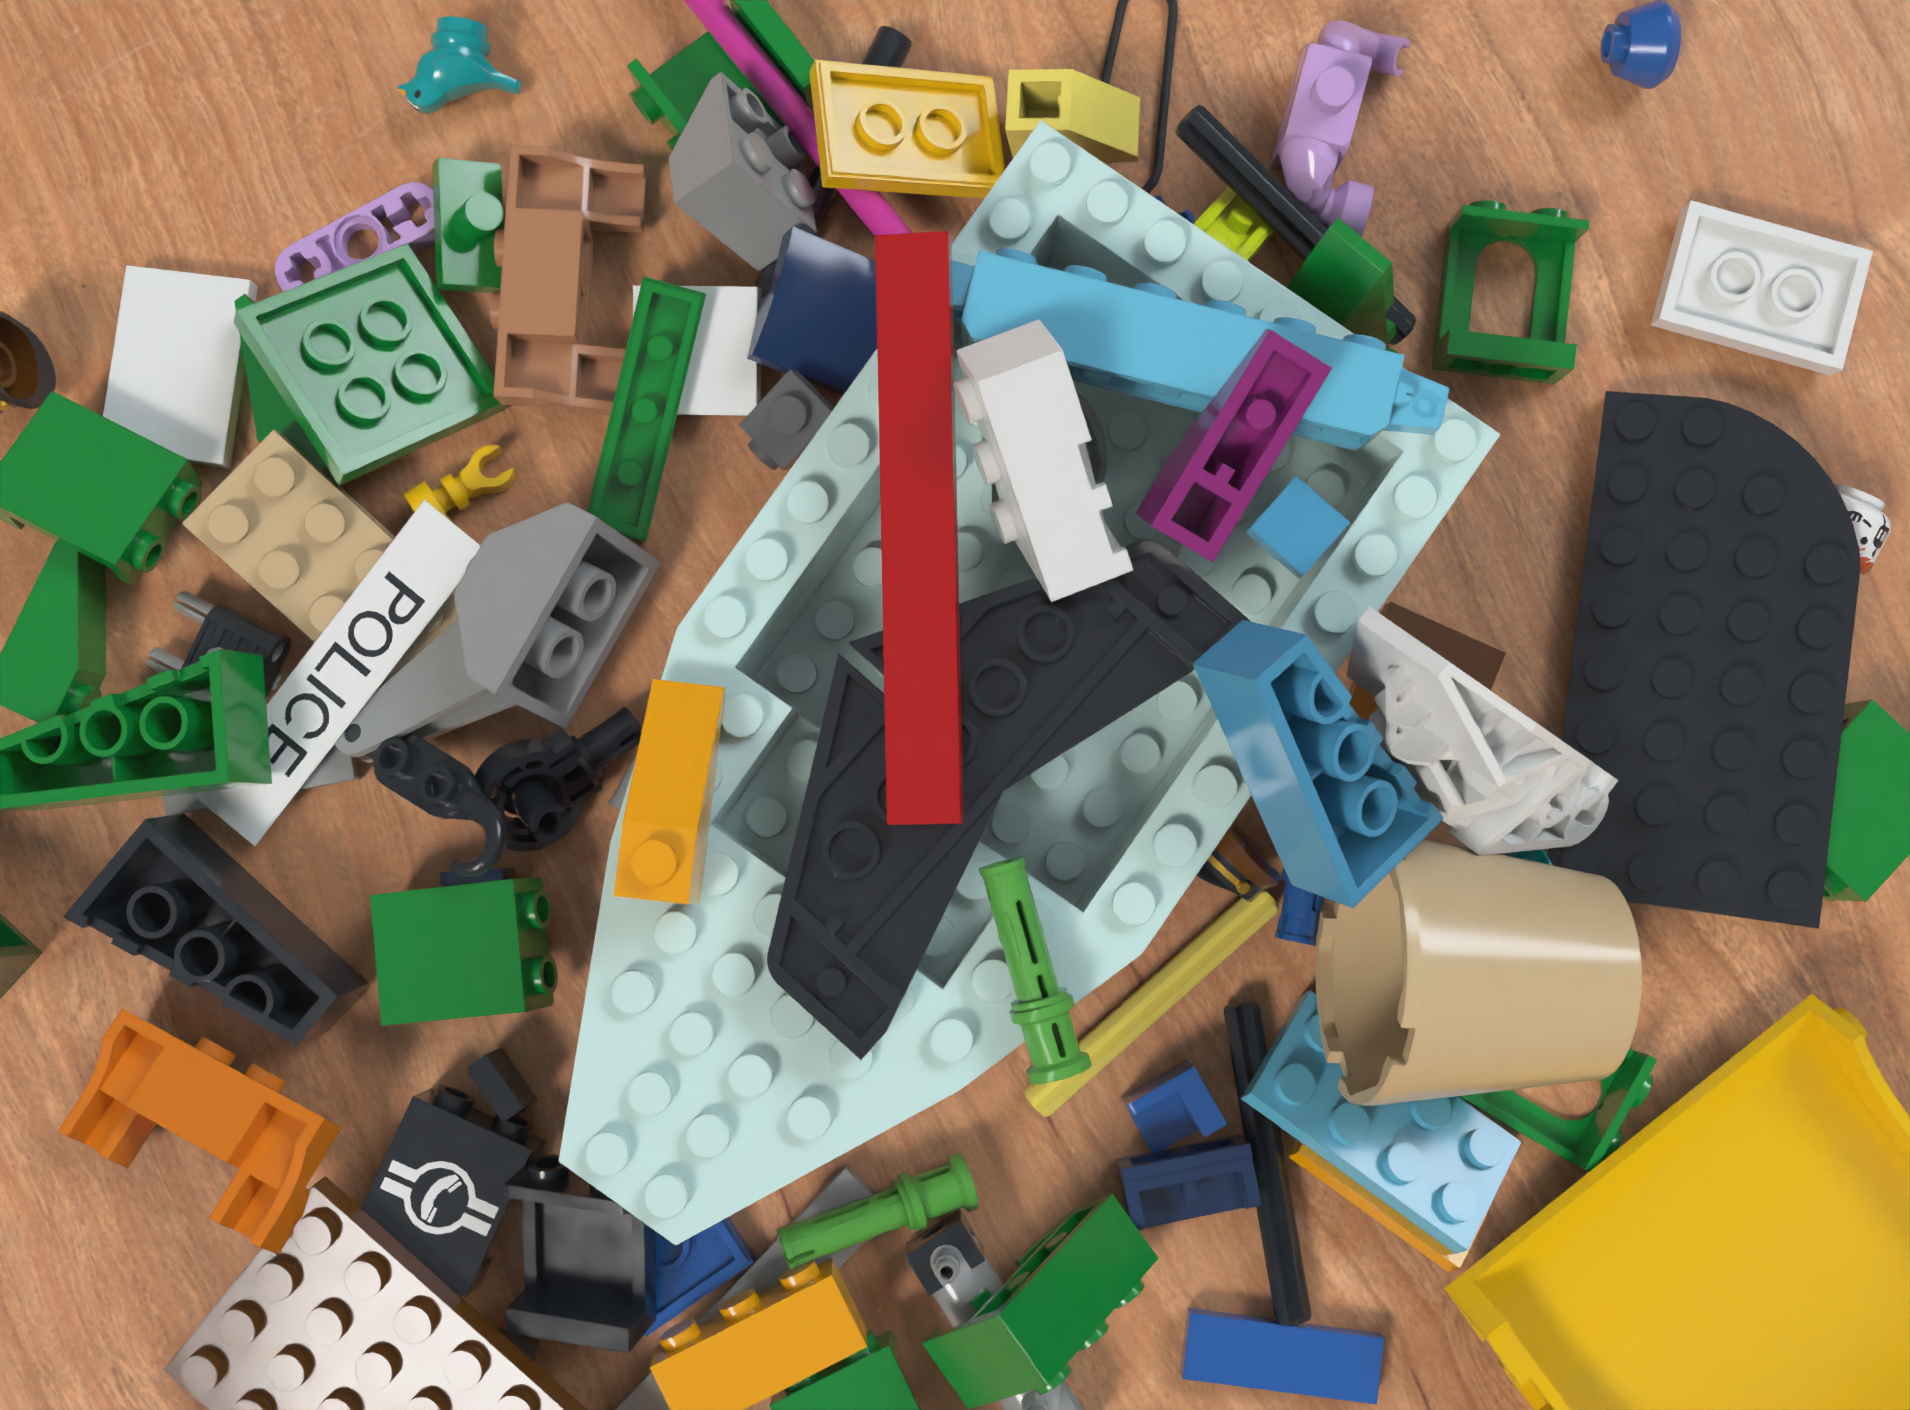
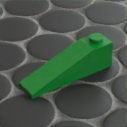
(1349, 283)

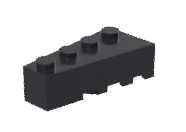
(217, 929)

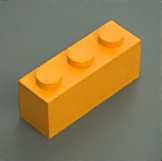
(760, 1342)

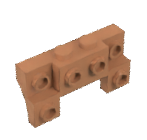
(547, 277)

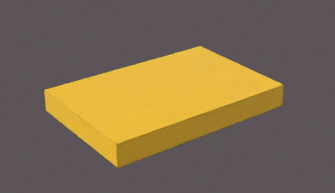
(906, 130)

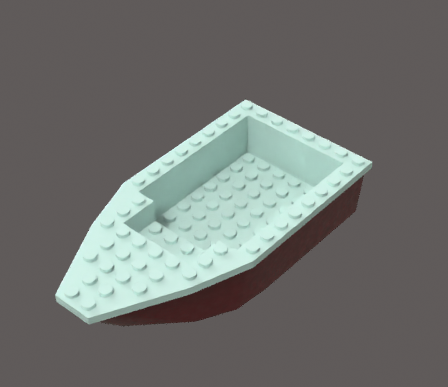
(690, 1060)

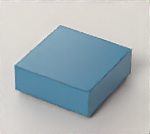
(1298, 527)

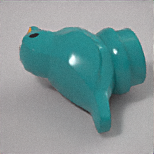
(455, 67)

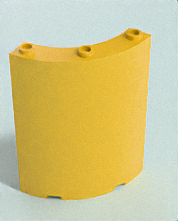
(1725, 1248)

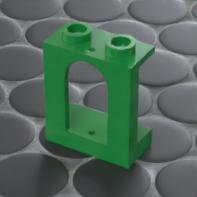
(1550, 242)
(1580, 1140)

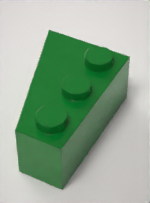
(1046, 1307)

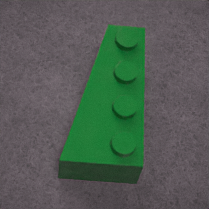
(163, 738)

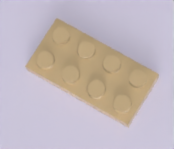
(298, 538)

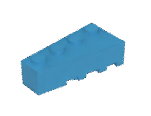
(1311, 763)

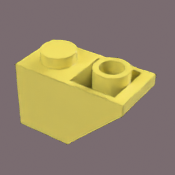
(1077, 106)

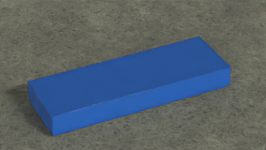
(1282, 1357)

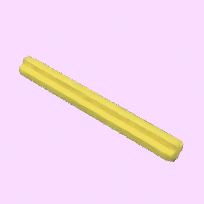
(1158, 995)

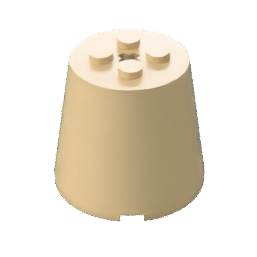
(1476, 978)

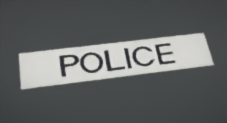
(350, 663)

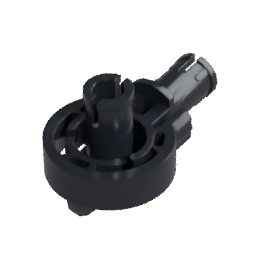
(552, 778)

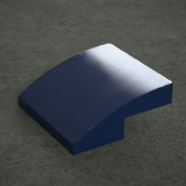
(817, 312)

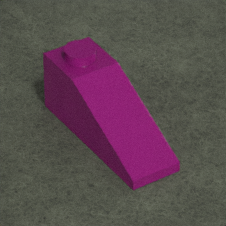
(1233, 445)

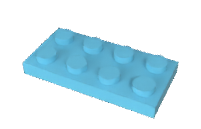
(1421, 1157)

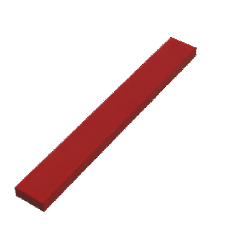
(919, 529)

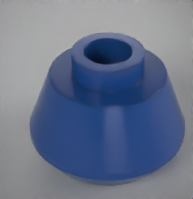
(1643, 44)

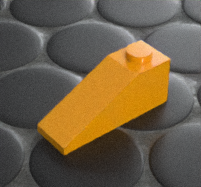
(671, 794)

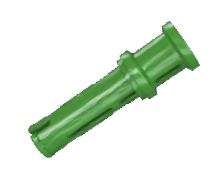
(1040, 1003)
(906, 1203)

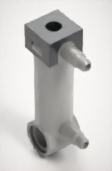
(955, 1269)

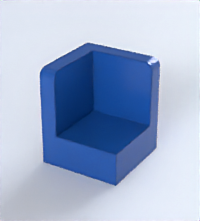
(1173, 1107)

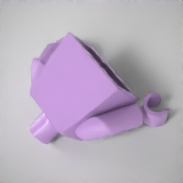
(1323, 116)

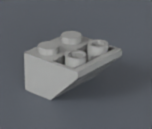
(741, 173)

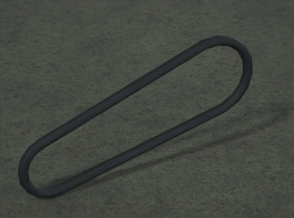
(1166, 80)

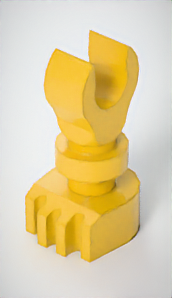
(467, 484)

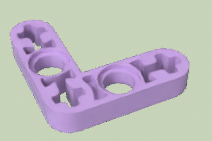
(328, 246)

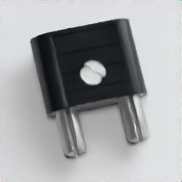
(229, 630)

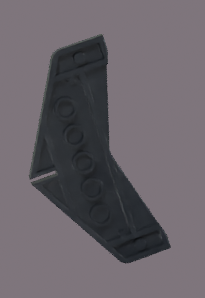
(1032, 686)

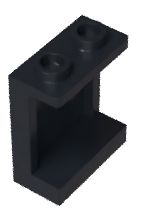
(583, 1262)

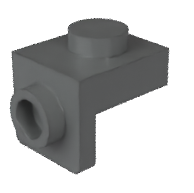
(786, 421)

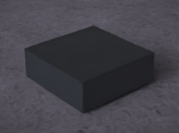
(501, 1084)

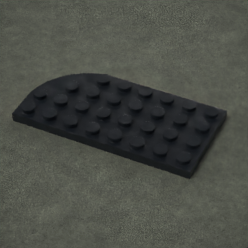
(1712, 660)

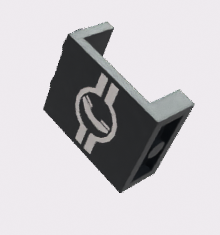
(447, 1183)

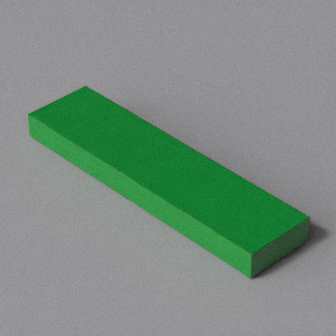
(645, 406)

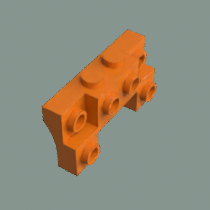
(193, 1092)

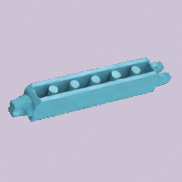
(1183, 351)

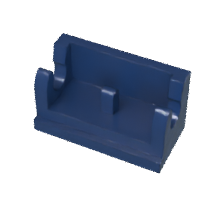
(1189, 1181)

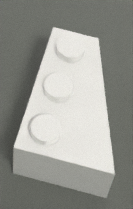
(1038, 459)

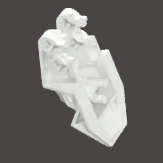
(1471, 752)

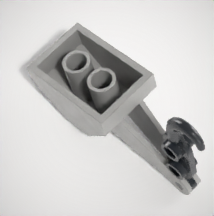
(529, 633)

